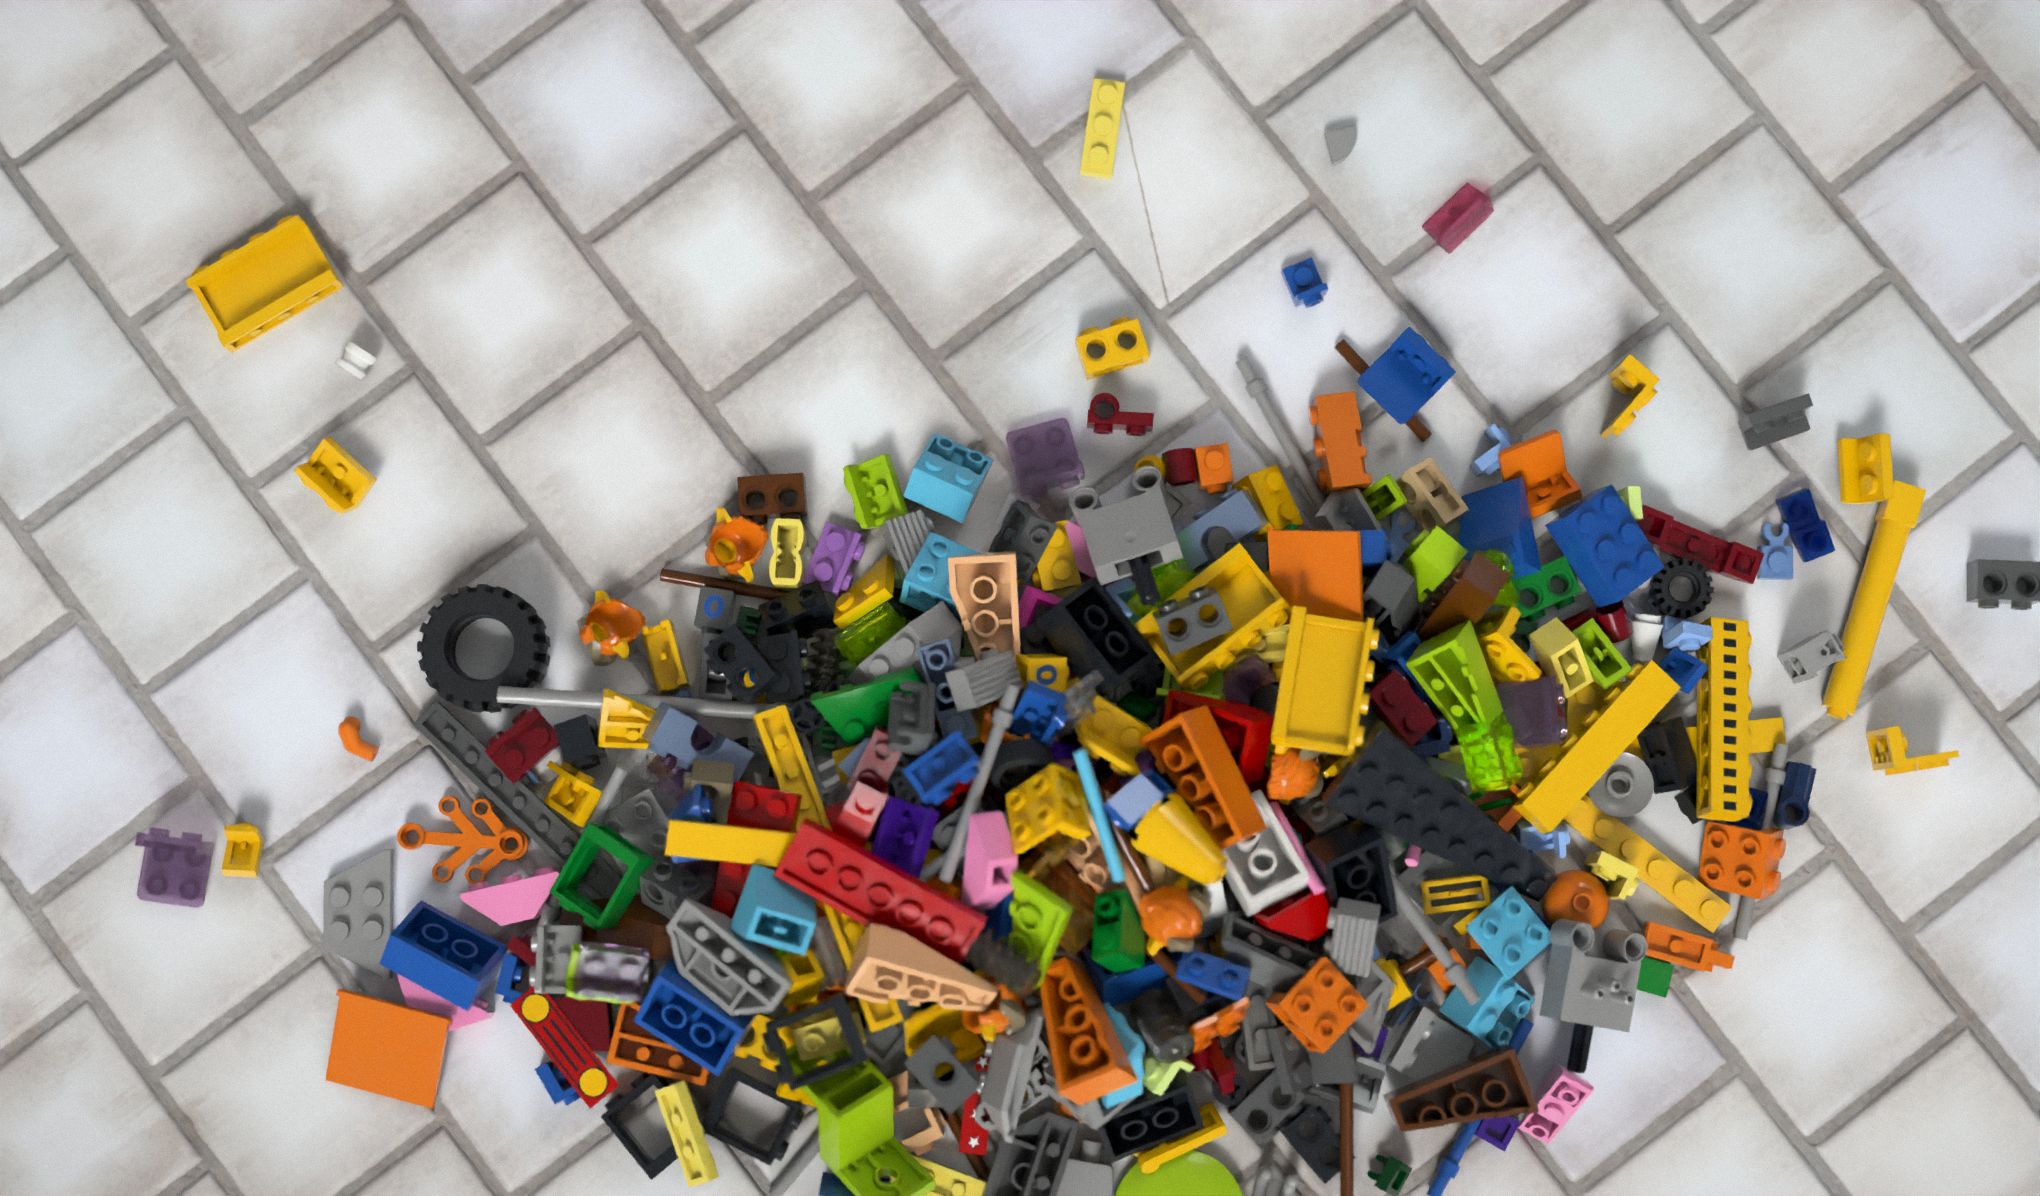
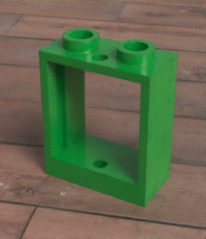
(565, 886)

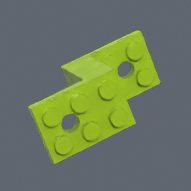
(859, 1129)

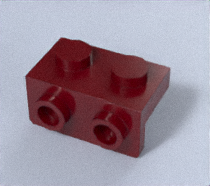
(1401, 707)

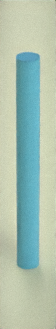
(1099, 815)

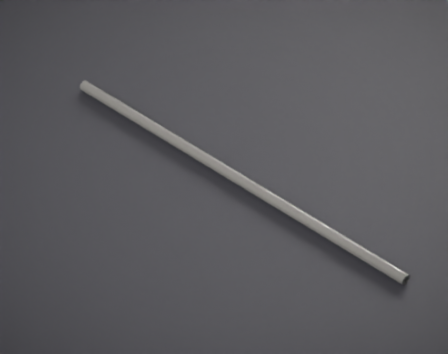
(593, 700)

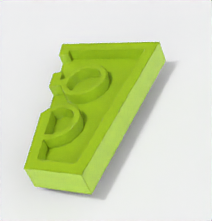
(1037, 919)

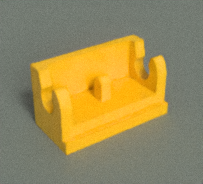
(665, 657)

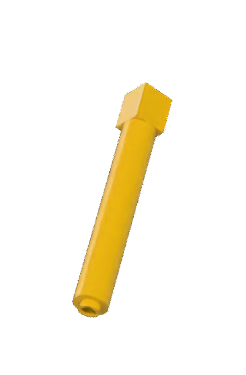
(1872, 596)

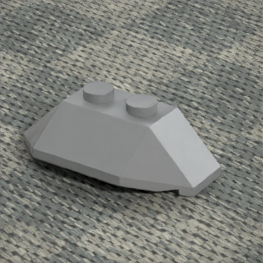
(901, 650)
(724, 965)
(1008, 1072)

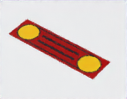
(564, 1046)

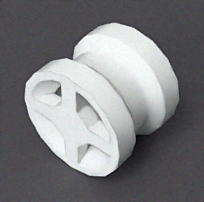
(355, 361)

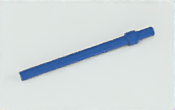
(1449, 1166)

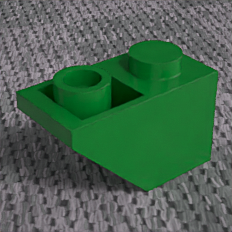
(1117, 932)

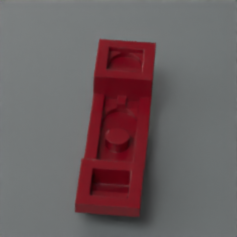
(1683, 541)

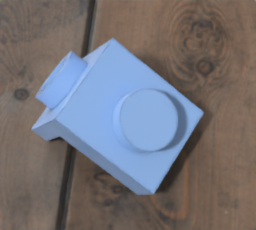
(1489, 461)
(1684, 634)
(1538, 842)

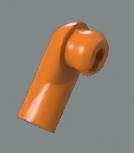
(352, 741)

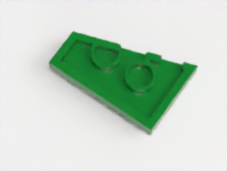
(861, 708)

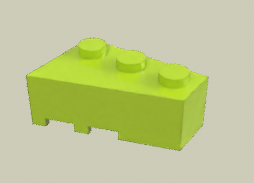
(1431, 559)
(1456, 676)

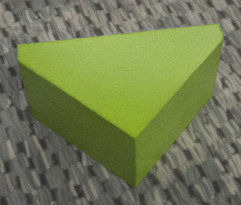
(1384, 497)
(1601, 655)

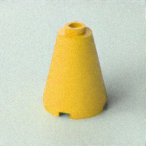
(1180, 841)

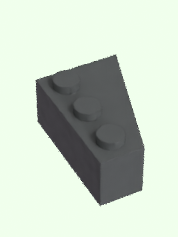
(1392, 601)

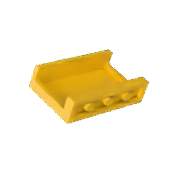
(264, 282)
(1251, 607)
(1324, 683)

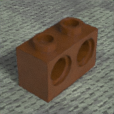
(772, 488)

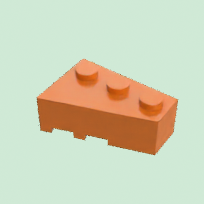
(1338, 443)
(643, 1051)

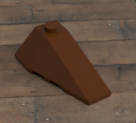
(637, 928)

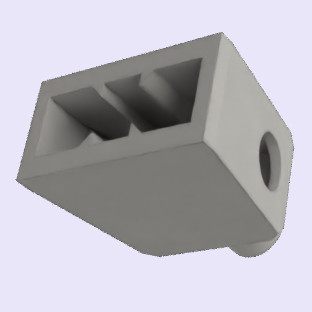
(1087, 1174)

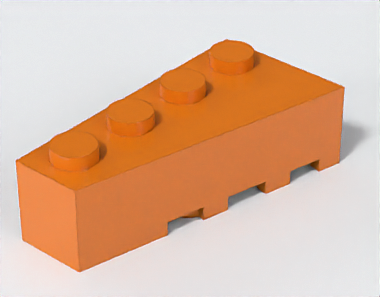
(1206, 776)
(1081, 1036)

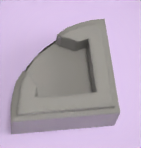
(1340, 143)

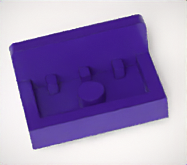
(905, 835)

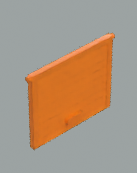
(1318, 571)
(387, 1048)

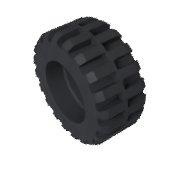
(453, 617)

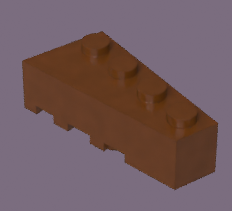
(1463, 596)
(1467, 1092)

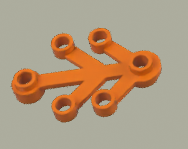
(469, 841)

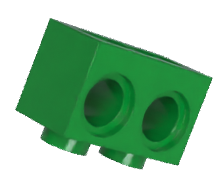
(1539, 586)

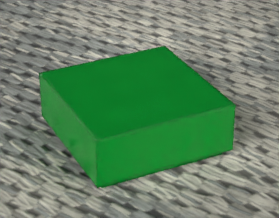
(1654, 977)

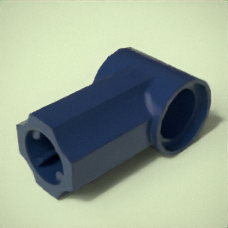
(1796, 794)

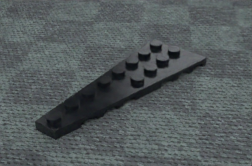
(1412, 801)

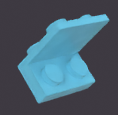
(929, 575)
(1509, 932)

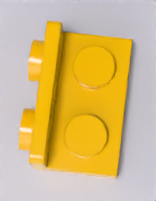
(1865, 469)

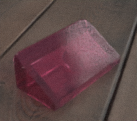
(1458, 217)

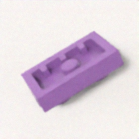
(835, 558)

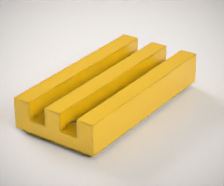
(1427, 897)

